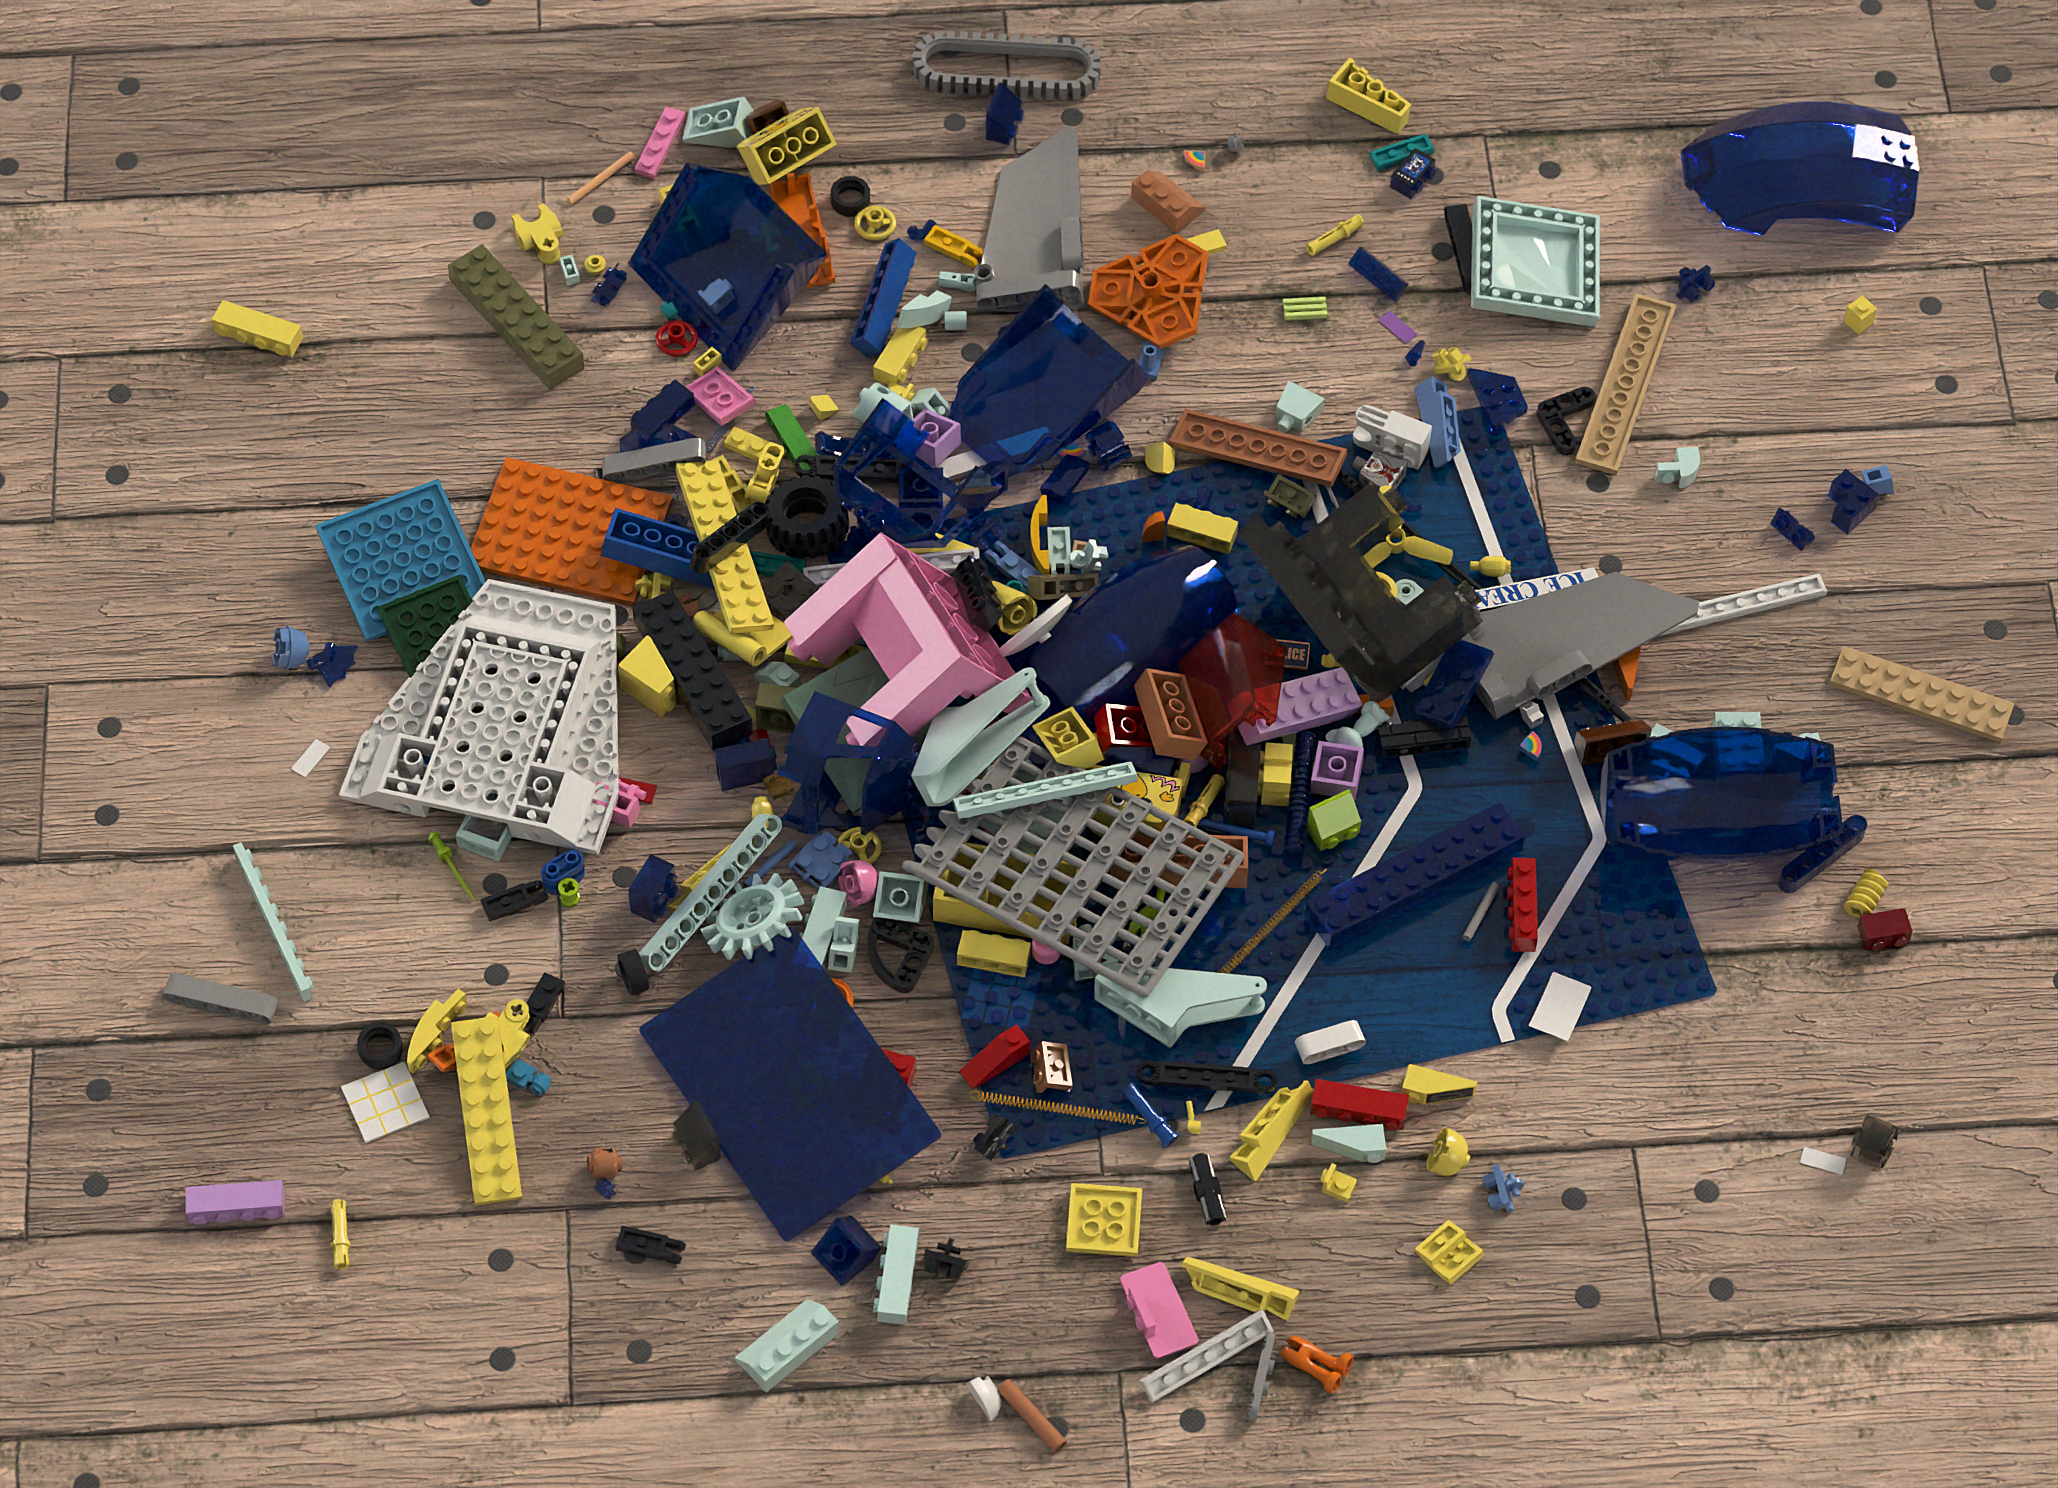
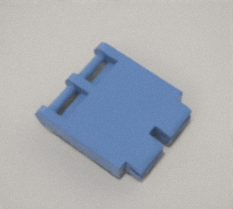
(821, 860)

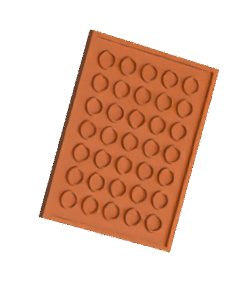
(552, 529)

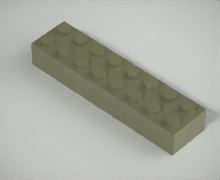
(516, 316)

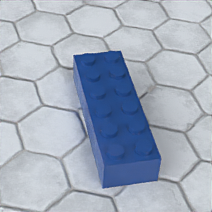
(653, 546)

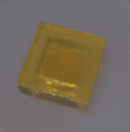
(777, 786)

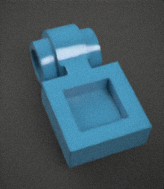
(523, 1075)

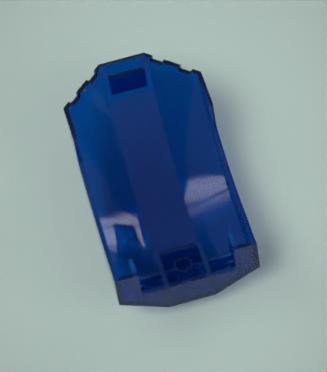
(1806, 164)

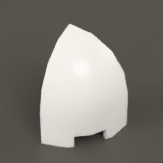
(986, 1396)

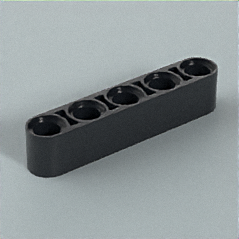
(1460, 234)
(729, 537)

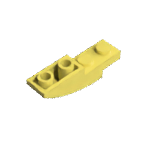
(429, 1029)

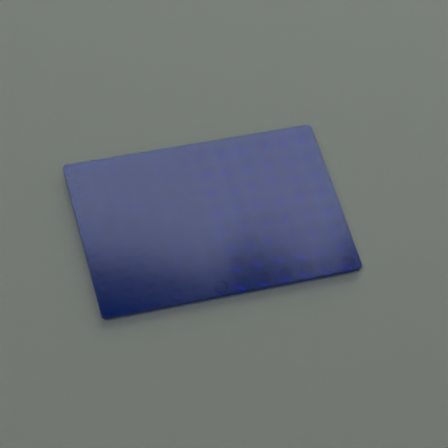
(790, 1083)

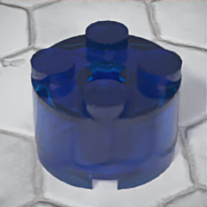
(1108, 445)

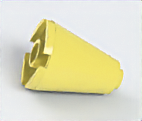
(1017, 609)

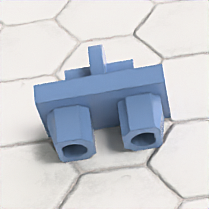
(1498, 1180)

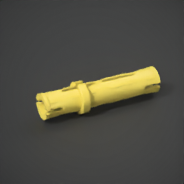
(1342, 230)
(1200, 808)
(339, 1228)

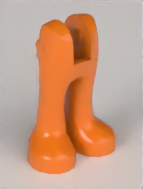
(1307, 1351)

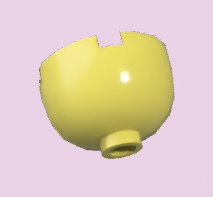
(1449, 1153)

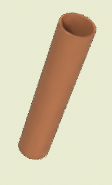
(1032, 1416)

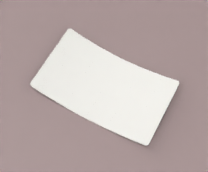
(1560, 1006)

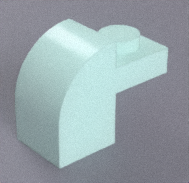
(1682, 470)
(844, 944)

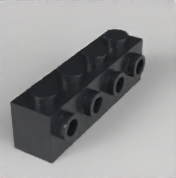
(978, 593)

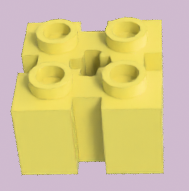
(1275, 774)

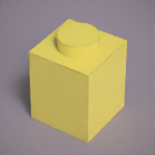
(1860, 314)

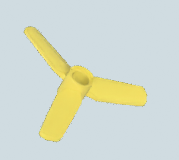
(1412, 545)

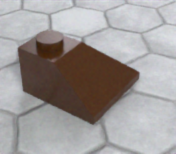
(766, 115)

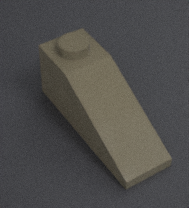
(1057, 585)

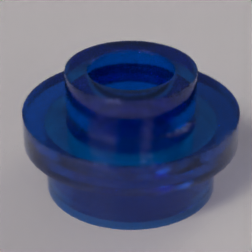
(605, 1188)

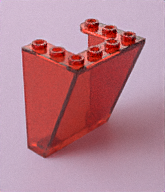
(1233, 680)

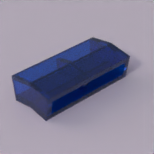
(1065, 478)

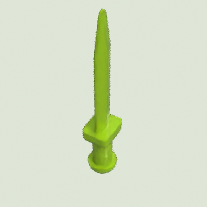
(445, 853)

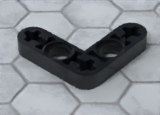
(1556, 416)

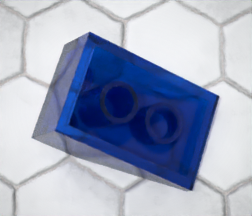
(1143, 759)

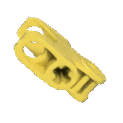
(540, 234)
(765, 474)
(511, 1027)

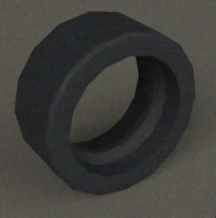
(850, 183)
(633, 972)
(374, 1030)

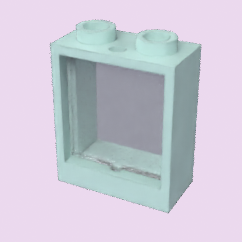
(484, 835)

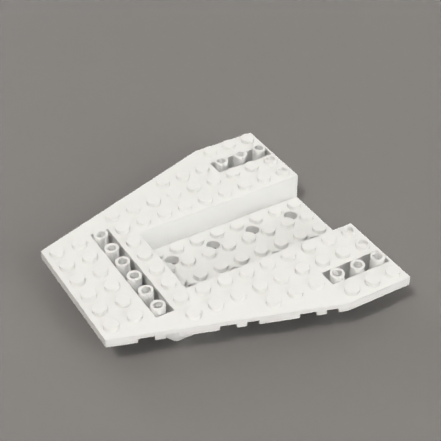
(554, 752)

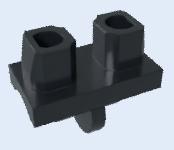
(995, 1137)
(934, 1260)

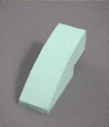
(924, 310)

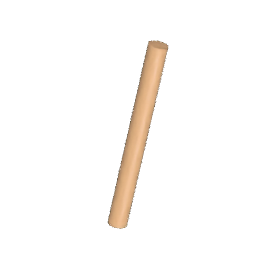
(600, 178)

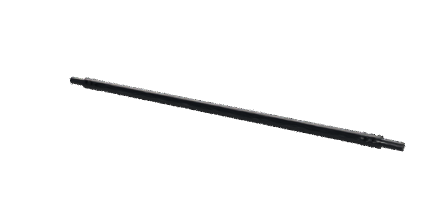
(1459, 576)

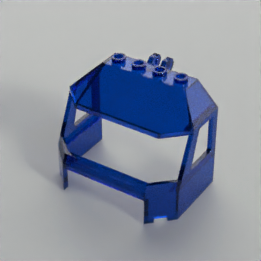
(897, 435)
(814, 739)

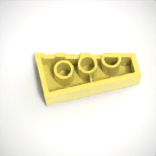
(1367, 97)

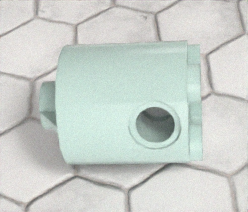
(871, 397)

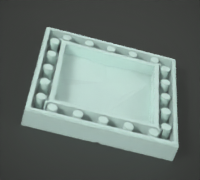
(1535, 261)

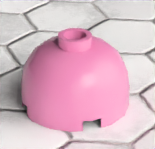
(859, 881)

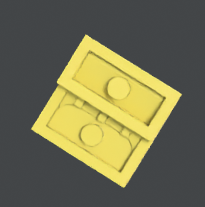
(1449, 1252)

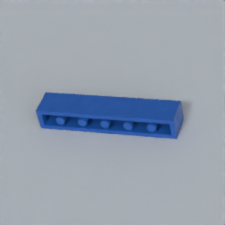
(883, 298)

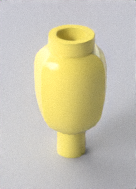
(1492, 566)
(761, 806)

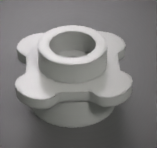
(1235, 143)

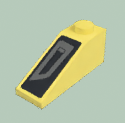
(1432, 1086)

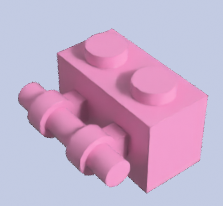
(627, 805)

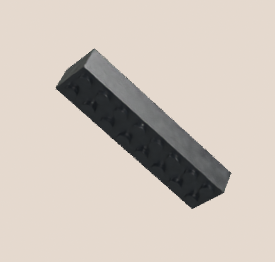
(695, 670)

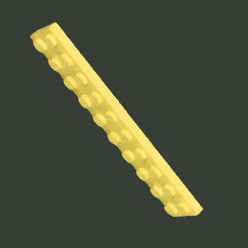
(736, 575)

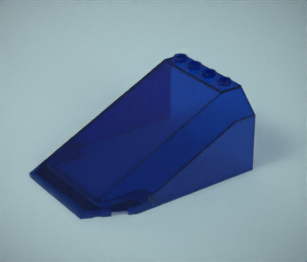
(1041, 386)

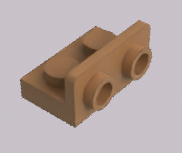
(1051, 1066)

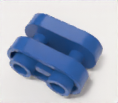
(567, 865)

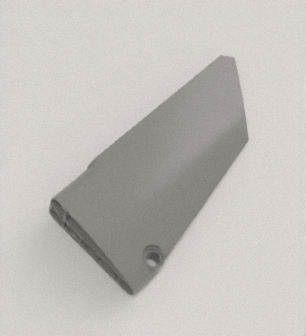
(1035, 229)
(1567, 635)

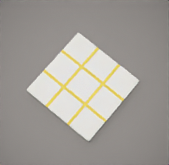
(385, 1102)

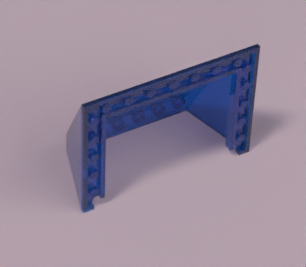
(730, 230)

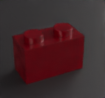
(1885, 929)

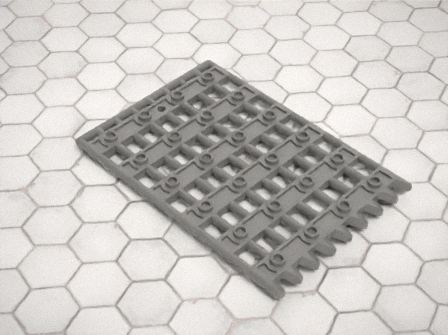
(1092, 872)

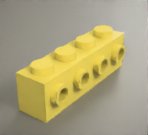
(257, 328)

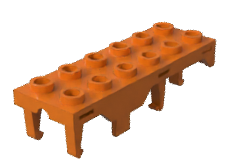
(798, 201)

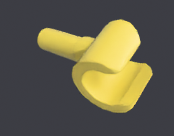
(1193, 1126)

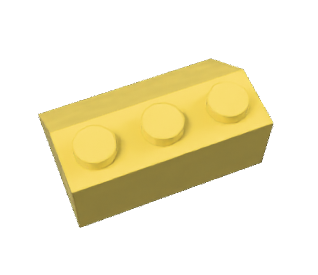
(1069, 739)

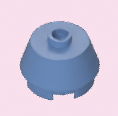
(290, 648)

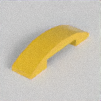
(1039, 518)

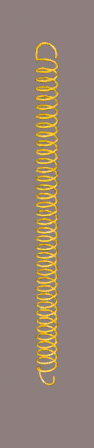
(1270, 924)
(1035, 1104)

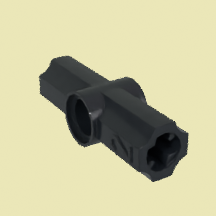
(1207, 1189)

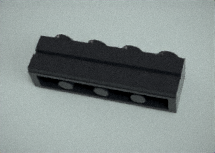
(1421, 738)

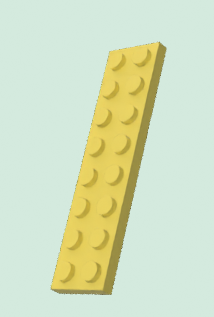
(486, 1110)

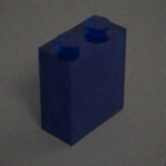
(745, 764)

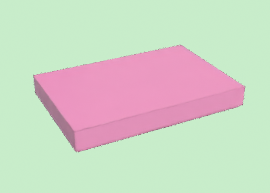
(720, 396)

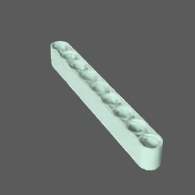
(719, 886)

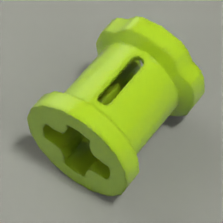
(568, 892)

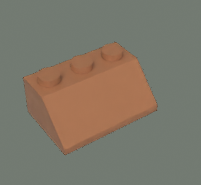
(1165, 200)

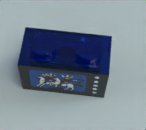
(1413, 173)

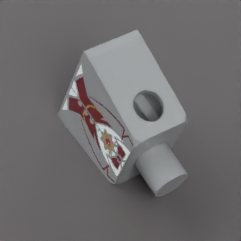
(1381, 470)

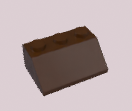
(1595, 743)

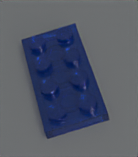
(1453, 683)

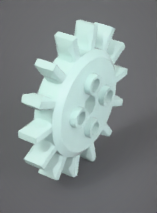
(767, 903)

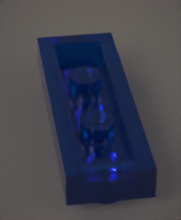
(1378, 273)

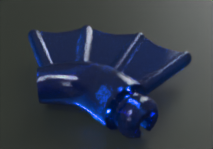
(333, 661)

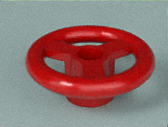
(676, 336)

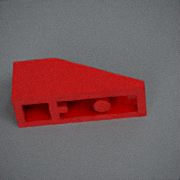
(996, 1057)

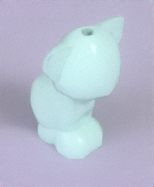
(1370, 719)

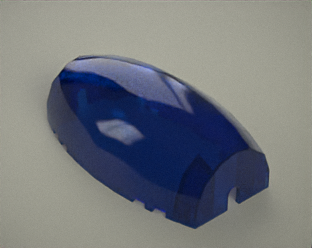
(1130, 623)
(1720, 795)

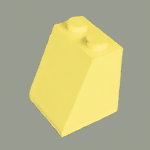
(648, 678)

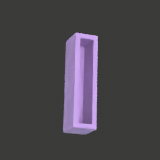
(235, 1202)

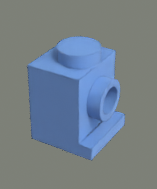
(717, 295)
(1878, 479)

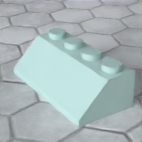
(788, 1344)

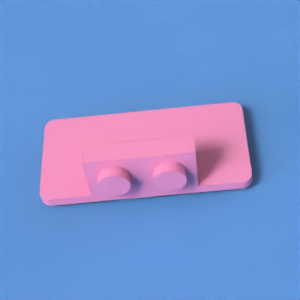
(1158, 1310)

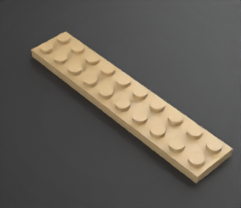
(1625, 384)

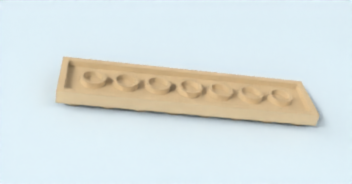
(1921, 694)

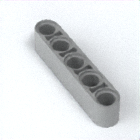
(652, 460)
(220, 999)

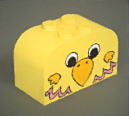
(786, 145)
(1155, 789)

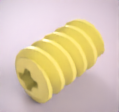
(1865, 894)

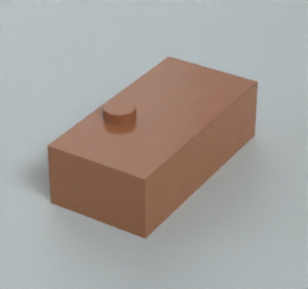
(1170, 714)

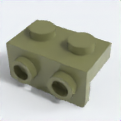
(1290, 496)

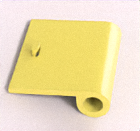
(749, 646)

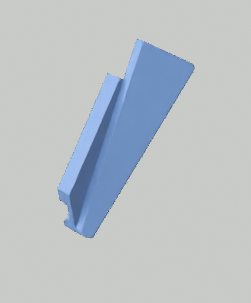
(1439, 410)

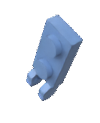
(1011, 564)

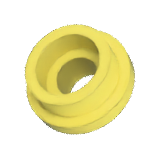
(595, 269)

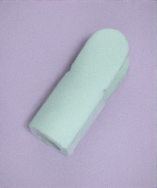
(959, 281)

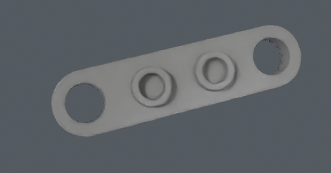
(1261, 1386)

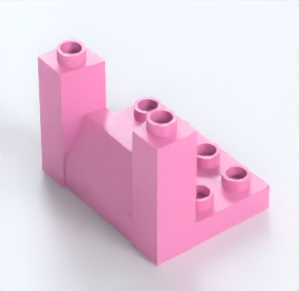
(914, 630)

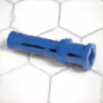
(1157, 1124)

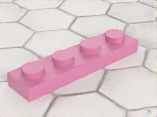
(660, 142)

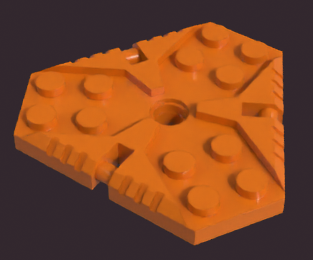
(1158, 294)

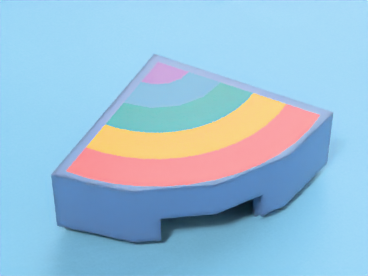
(1072, 449)
(1531, 746)

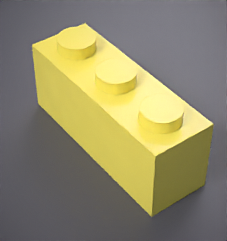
(899, 355)
(1202, 528)
(994, 953)

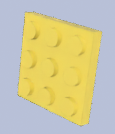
(1104, 1219)

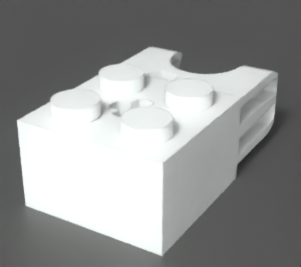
(1392, 434)

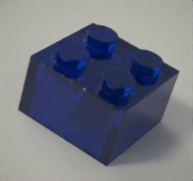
(653, 888)

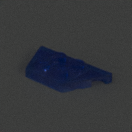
(1498, 396)

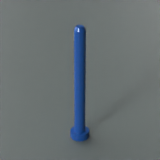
(1235, 830)

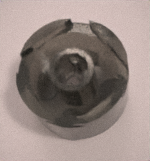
(1875, 1142)

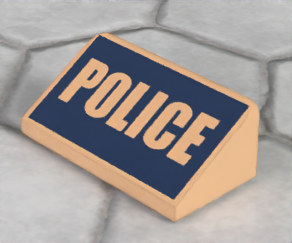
(1296, 654)

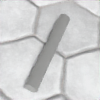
(1482, 909)

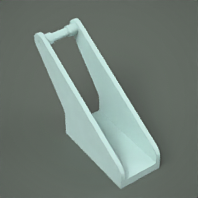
(960, 748)
(1182, 1000)

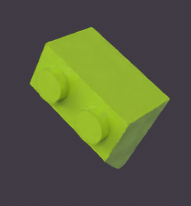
(1333, 820)

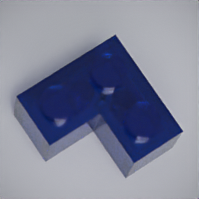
(1853, 499)

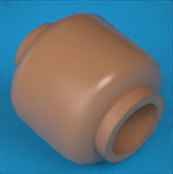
(604, 1163)

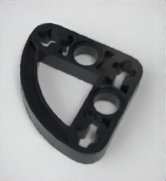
(913, 951)

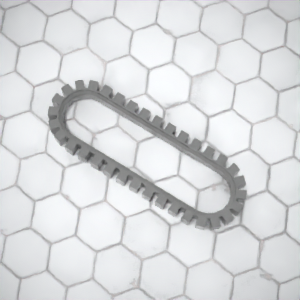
(1003, 46)

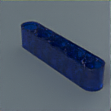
(1819, 862)

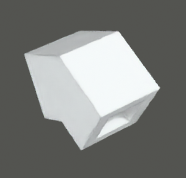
(1531, 714)

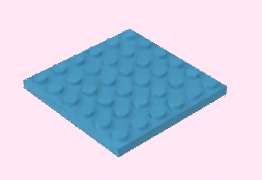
(397, 550)

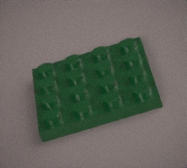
(422, 619)

